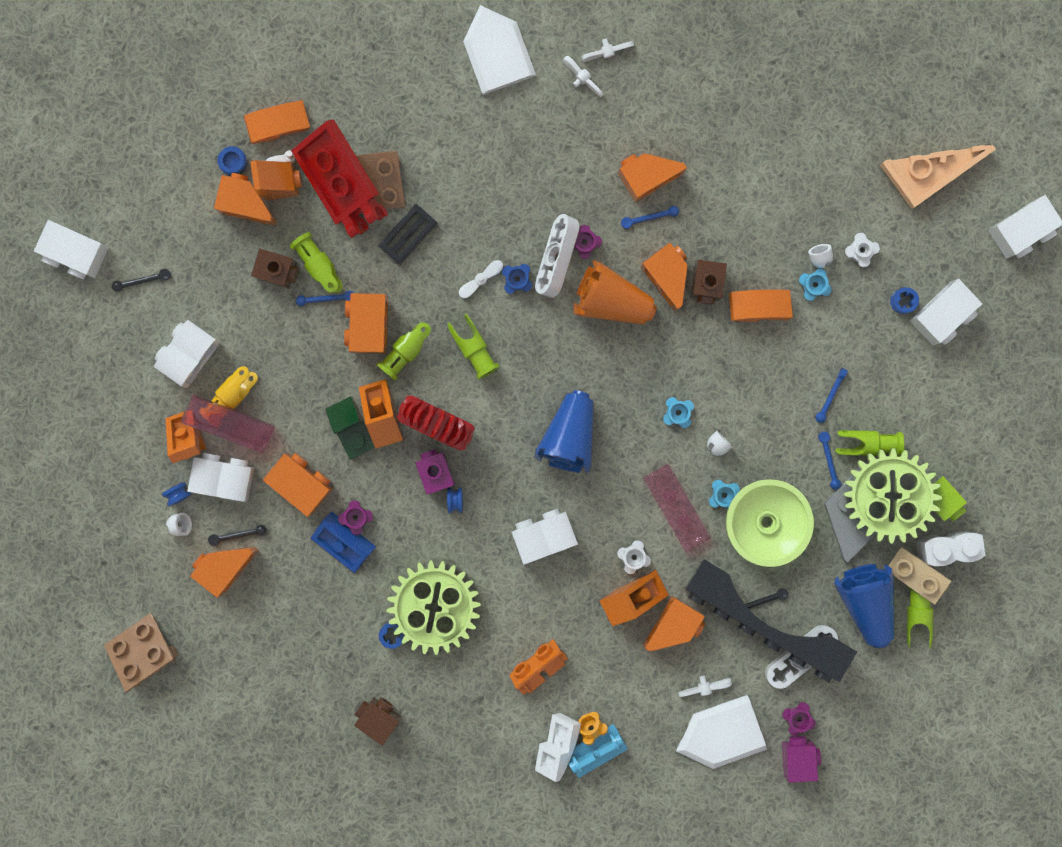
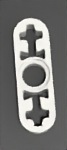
(561, 240)
(788, 674)

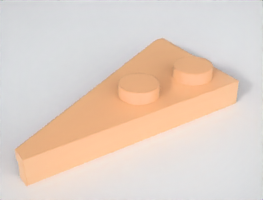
(926, 174)

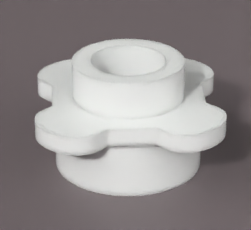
(853, 250)
(641, 560)

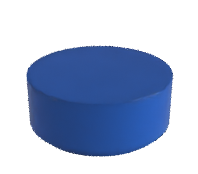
(232, 160)

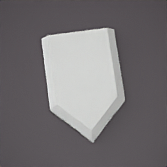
(497, 51)
(723, 734)

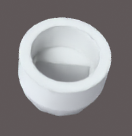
(821, 255)
(718, 444)
(183, 530)

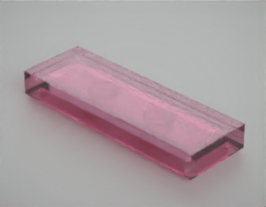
(227, 423)
(676, 508)

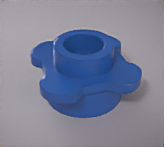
(512, 285)

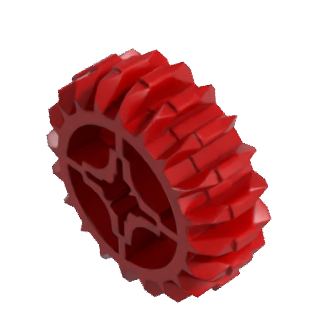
(435, 423)

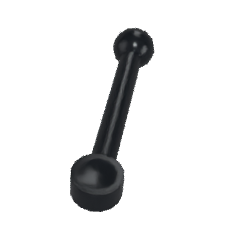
(164, 274)
(214, 539)
(781, 594)

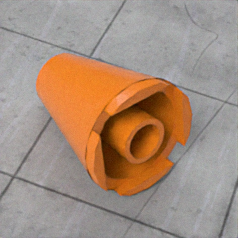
(612, 297)

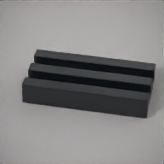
(419, 238)

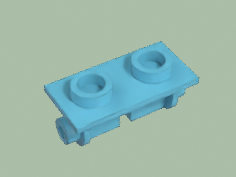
(588, 757)

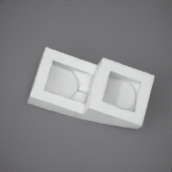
(557, 751)

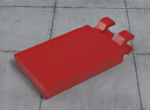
(339, 178)

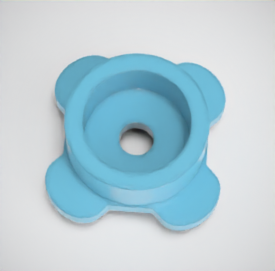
(820, 278)
(682, 419)
(719, 488)

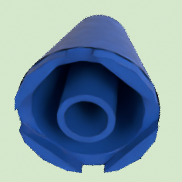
(570, 435)
(870, 601)

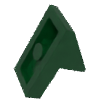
(350, 428)

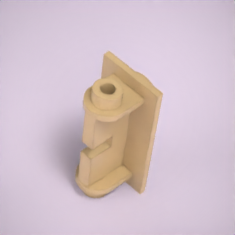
(919, 575)

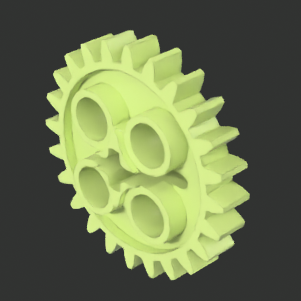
(920, 496)
(459, 612)

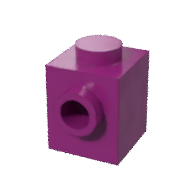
(434, 471)
(800, 759)

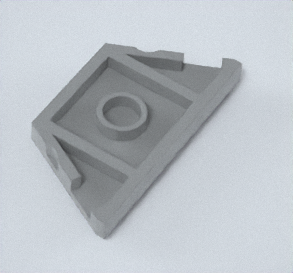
(848, 536)

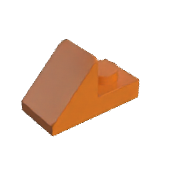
(182, 439)

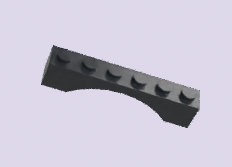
(822, 652)

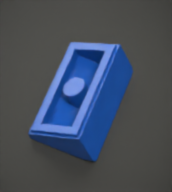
(342, 543)

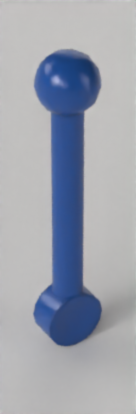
(627, 222)
(302, 300)
(821, 416)
(824, 437)

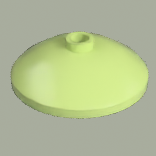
(789, 528)

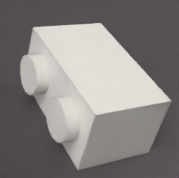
(1026, 227)
(70, 249)
(946, 312)

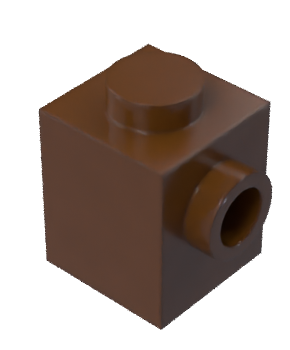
(275, 269)
(708, 281)
(377, 719)

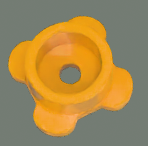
(588, 721)

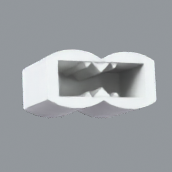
(186, 353)
(221, 478)
(543, 537)
(955, 546)

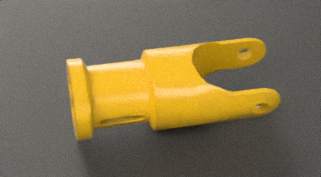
(235, 388)

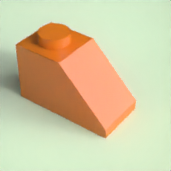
(648, 173)
(275, 179)
(239, 199)
(668, 273)
(380, 414)
(221, 568)
(634, 598)
(675, 626)

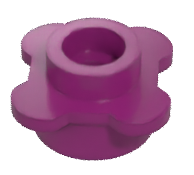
(593, 242)
(355, 525)
(806, 722)

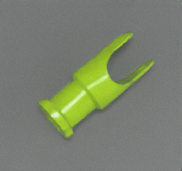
(317, 263)
(407, 348)
(475, 350)
(872, 442)
(919, 612)

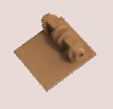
(385, 175)
(139, 652)

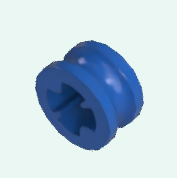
(913, 303)
(176, 494)
(455, 500)
(384, 630)

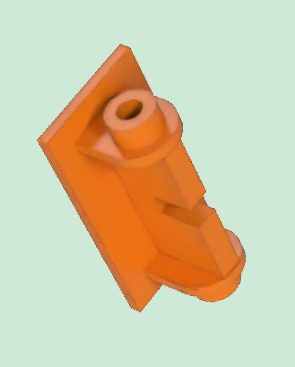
(527, 674)

